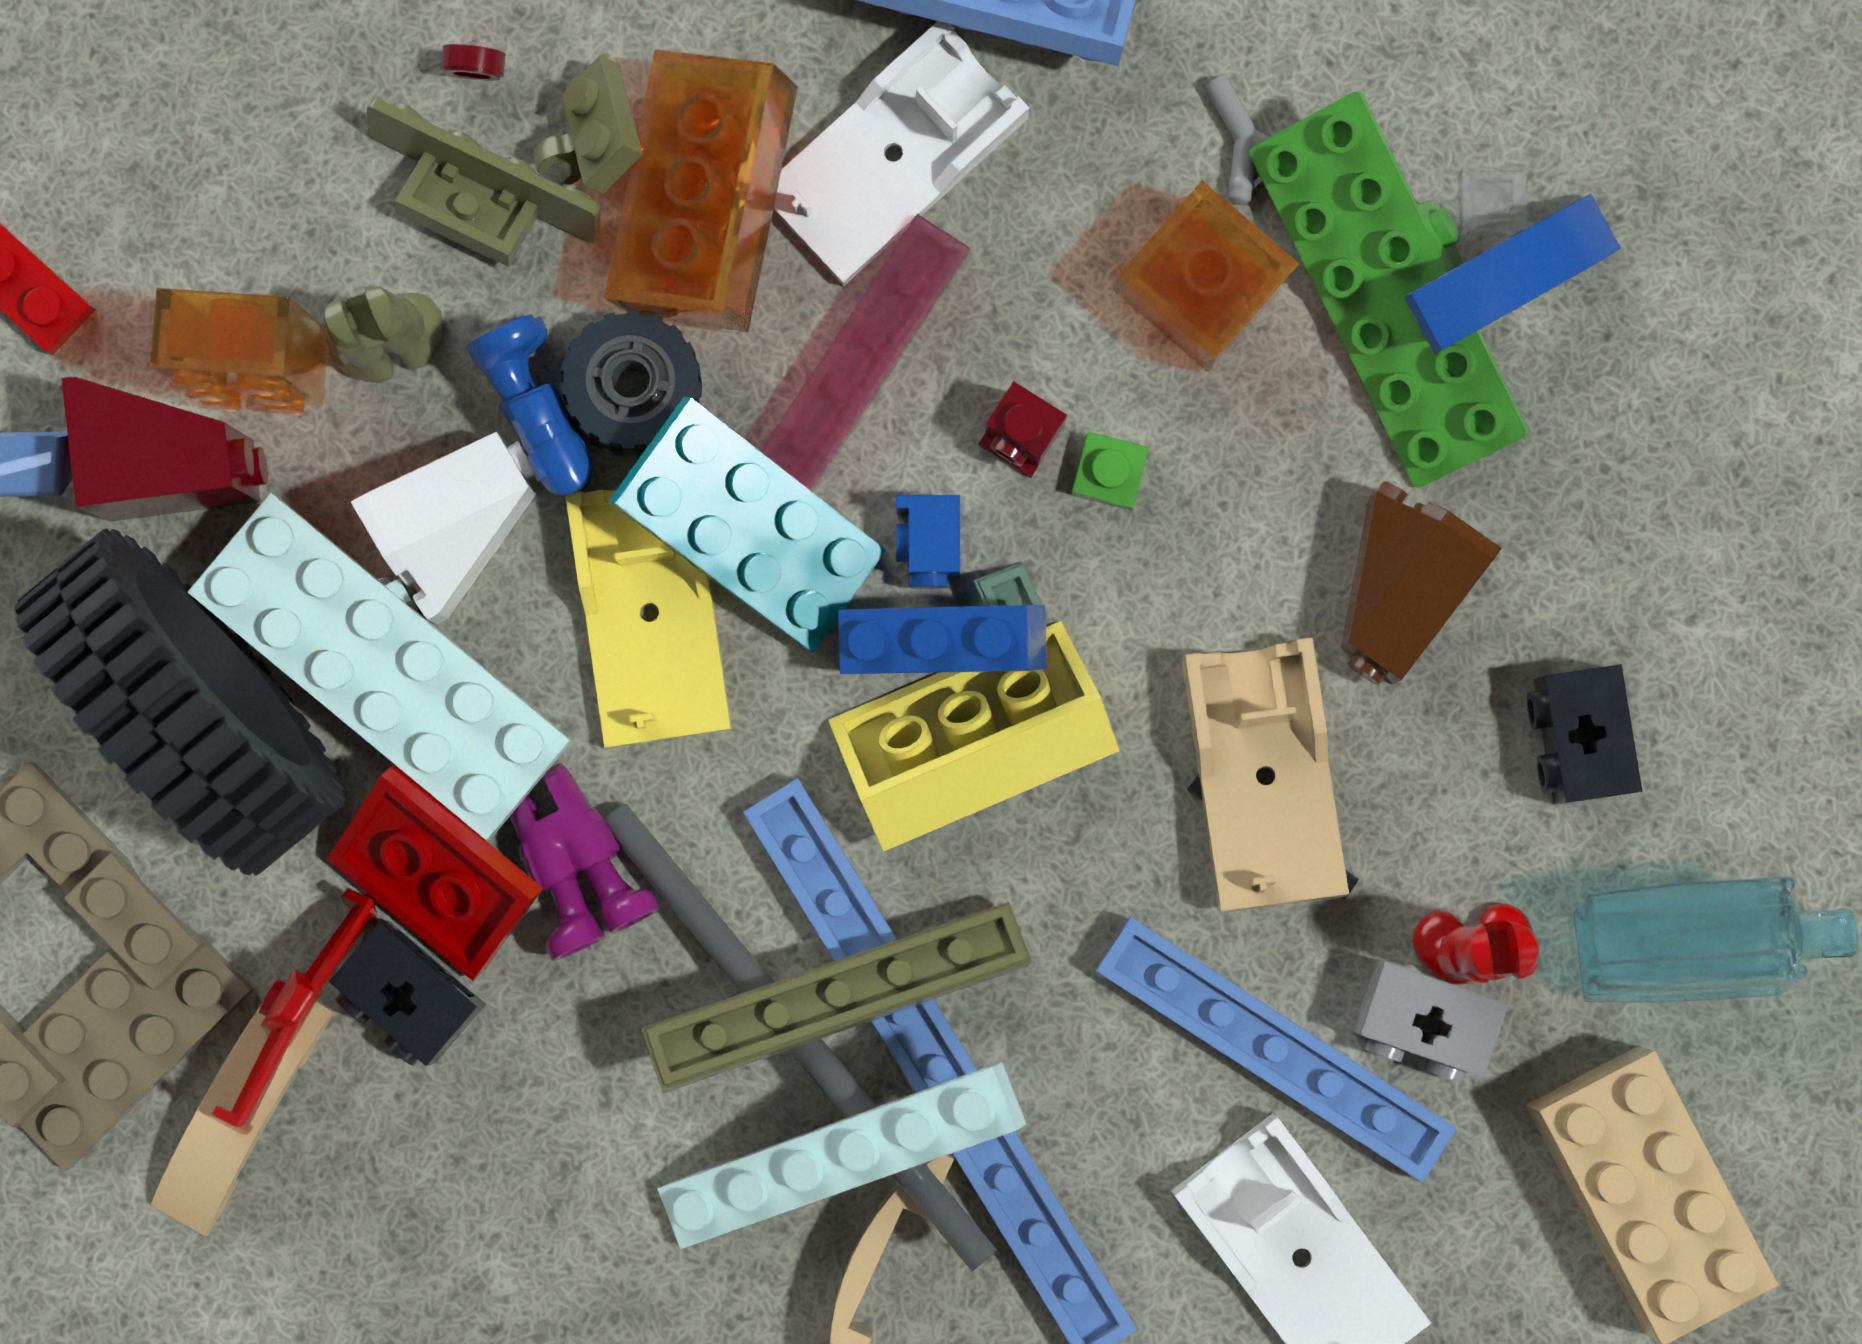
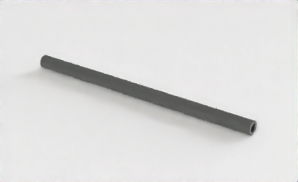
(814, 1056)

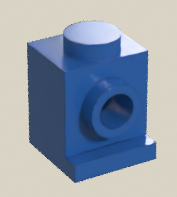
(929, 539)

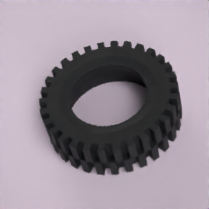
(178, 703)

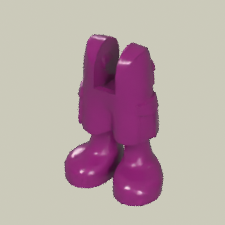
(572, 842)

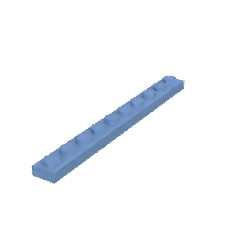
(932, 1055)

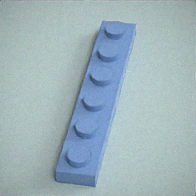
(1276, 1049)

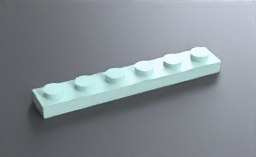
(842, 1155)

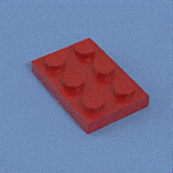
(434, 872)

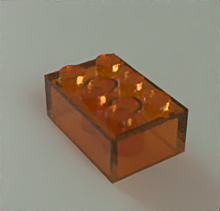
(239, 350)

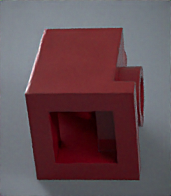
(1022, 429)

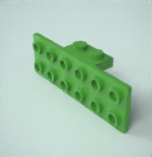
(1364, 253)

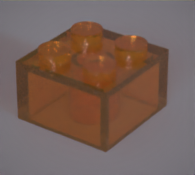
(1205, 276)

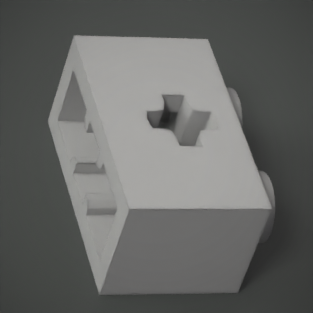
(1468, 1020)

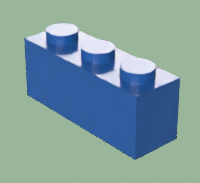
(942, 639)

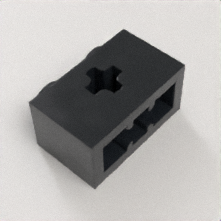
(1595, 701)
(394, 959)

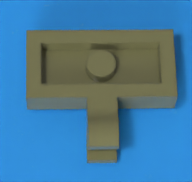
(601, 133)

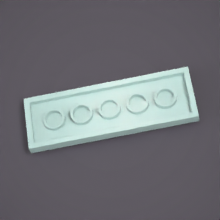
(380, 666)

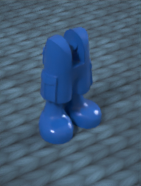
(538, 413)

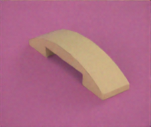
(212, 1154)
(867, 1255)

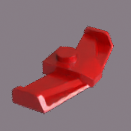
(289, 1006)

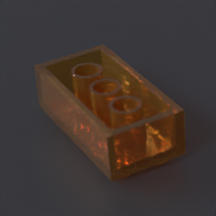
(702, 189)

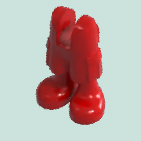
(1491, 950)

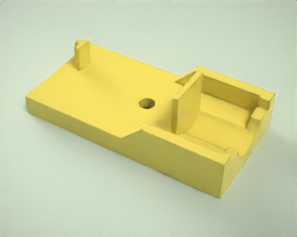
(653, 675)

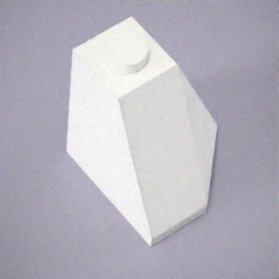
(448, 519)

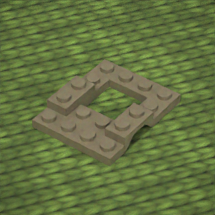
(126, 1014)

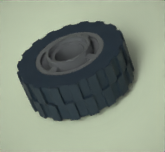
(619, 346)

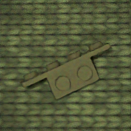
(473, 192)

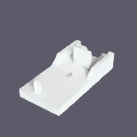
(932, 106)
(1263, 1205)

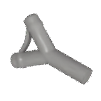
(1244, 137)

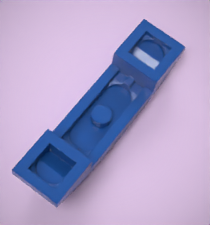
(1512, 273)

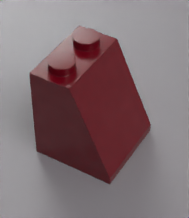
(154, 458)

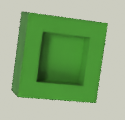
(1110, 471)

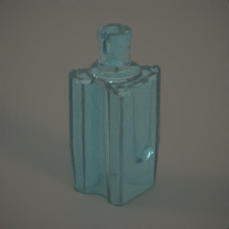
(1703, 941)

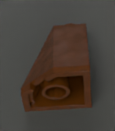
(1407, 581)

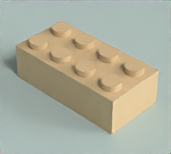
(1651, 1195)

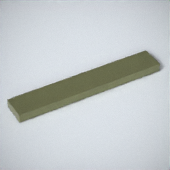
(835, 997)

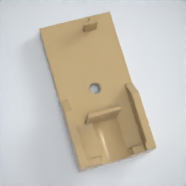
(1254, 714)

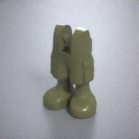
(377, 322)

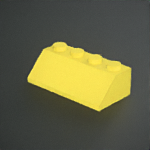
(971, 741)

